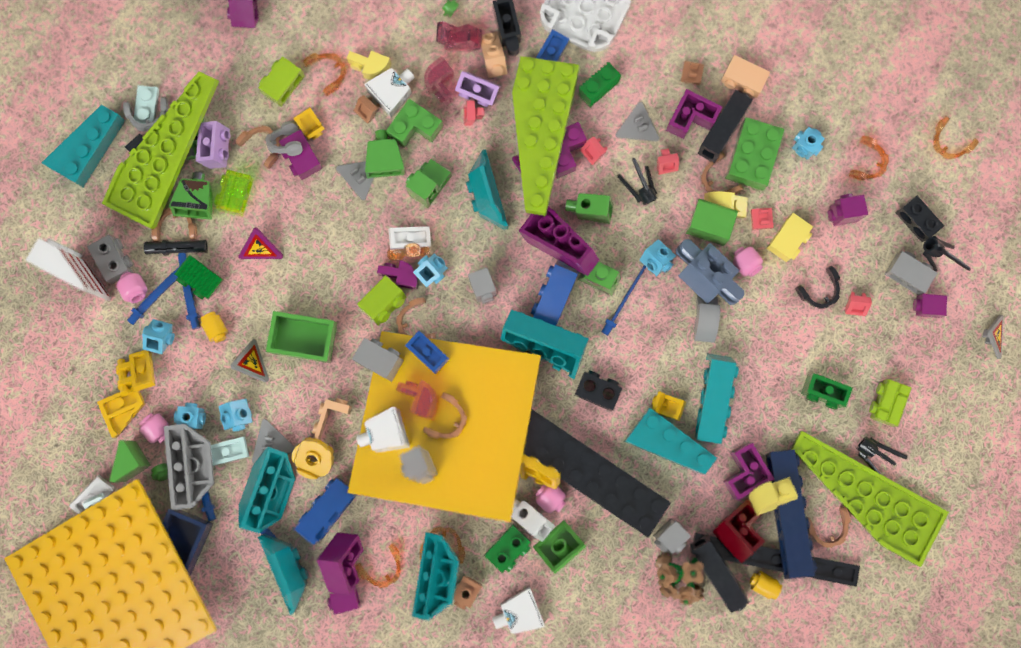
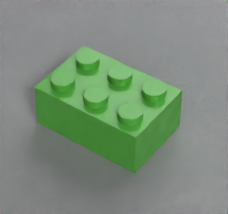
(754, 154)
(301, 337)

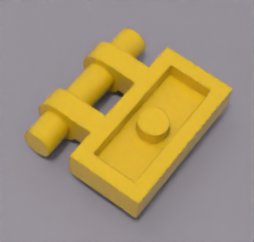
(141, 369)

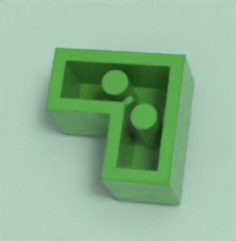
(414, 119)
(427, 182)

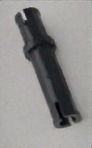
(166, 247)

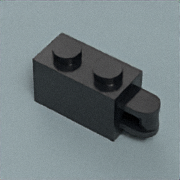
(507, 25)

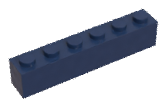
(791, 519)

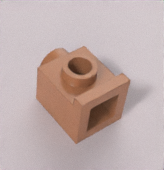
(470, 585)

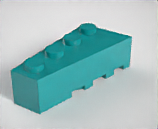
(85, 146)
(716, 398)

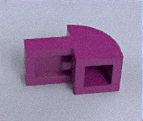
(403, 274)

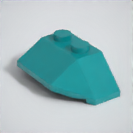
(485, 192)
(266, 491)
(286, 569)
(435, 578)

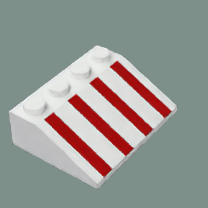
(67, 266)

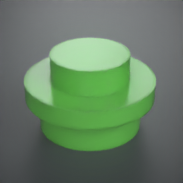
(450, 7)
(160, 472)

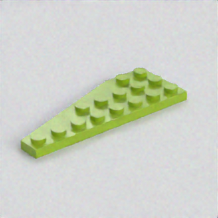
(541, 110)
(150, 172)
(884, 508)

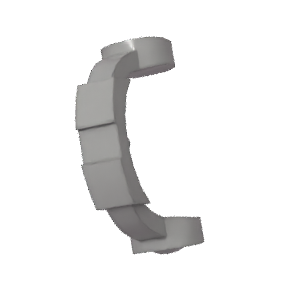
(144, 127)
(291, 148)

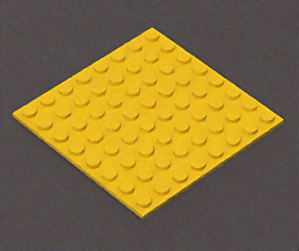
(480, 465)
(111, 580)

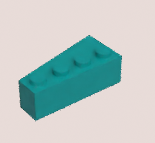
(552, 342)
(665, 440)

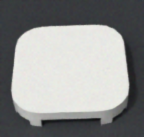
(586, 22)

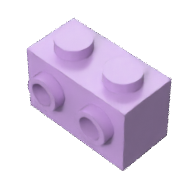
(477, 88)
(213, 145)

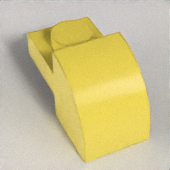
(371, 66)
(729, 200)
(770, 495)

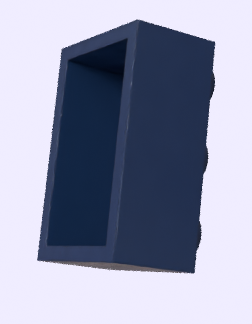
(187, 535)

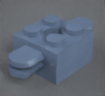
(709, 272)

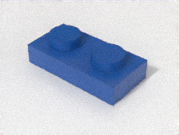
(553, 46)
(427, 352)

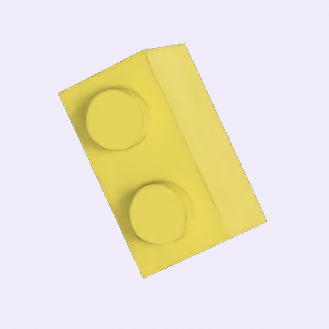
(790, 237)

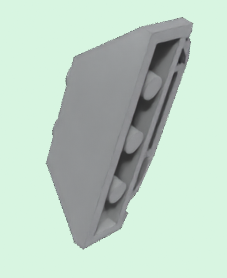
(188, 465)

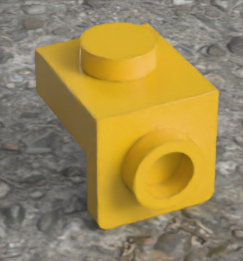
(309, 124)
(668, 406)

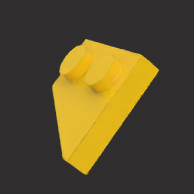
(120, 410)
(544, 475)

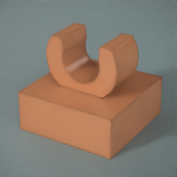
(692, 73)
(366, 109)

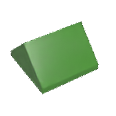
(712, 222)
(128, 461)
(559, 547)

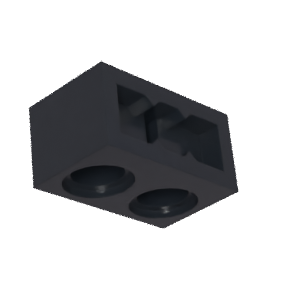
(919, 219)
(596, 396)

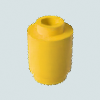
(214, 327)
(765, 585)

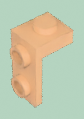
(493, 55)
(339, 405)

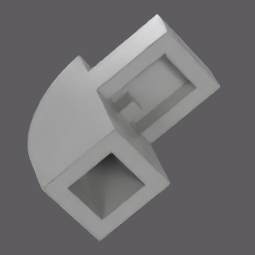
(707, 320)

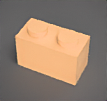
(745, 77)

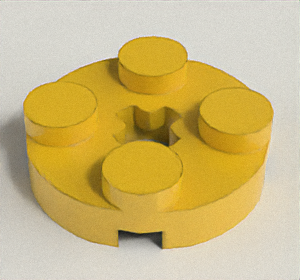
(320, 450)

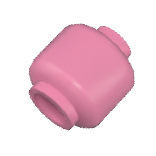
(748, 261)
(132, 287)
(153, 428)
(550, 499)

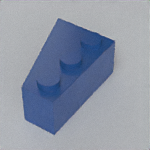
(555, 293)
(325, 511)

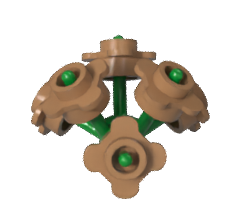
(689, 574)

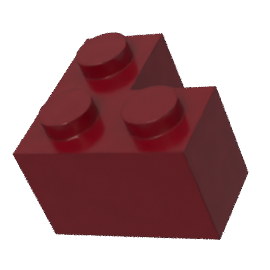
(737, 532)

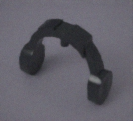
(834, 276)

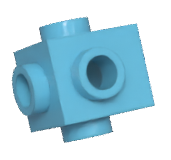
(808, 143)
(658, 258)
(430, 269)
(157, 336)
(235, 415)
(197, 416)

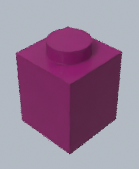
(930, 305)
(343, 602)

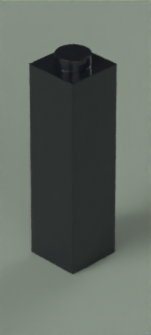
(725, 126)
(719, 574)

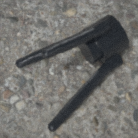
(648, 192)
(935, 248)
(869, 448)

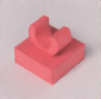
(472, 113)
(593, 150)
(667, 162)
(762, 218)
(858, 304)

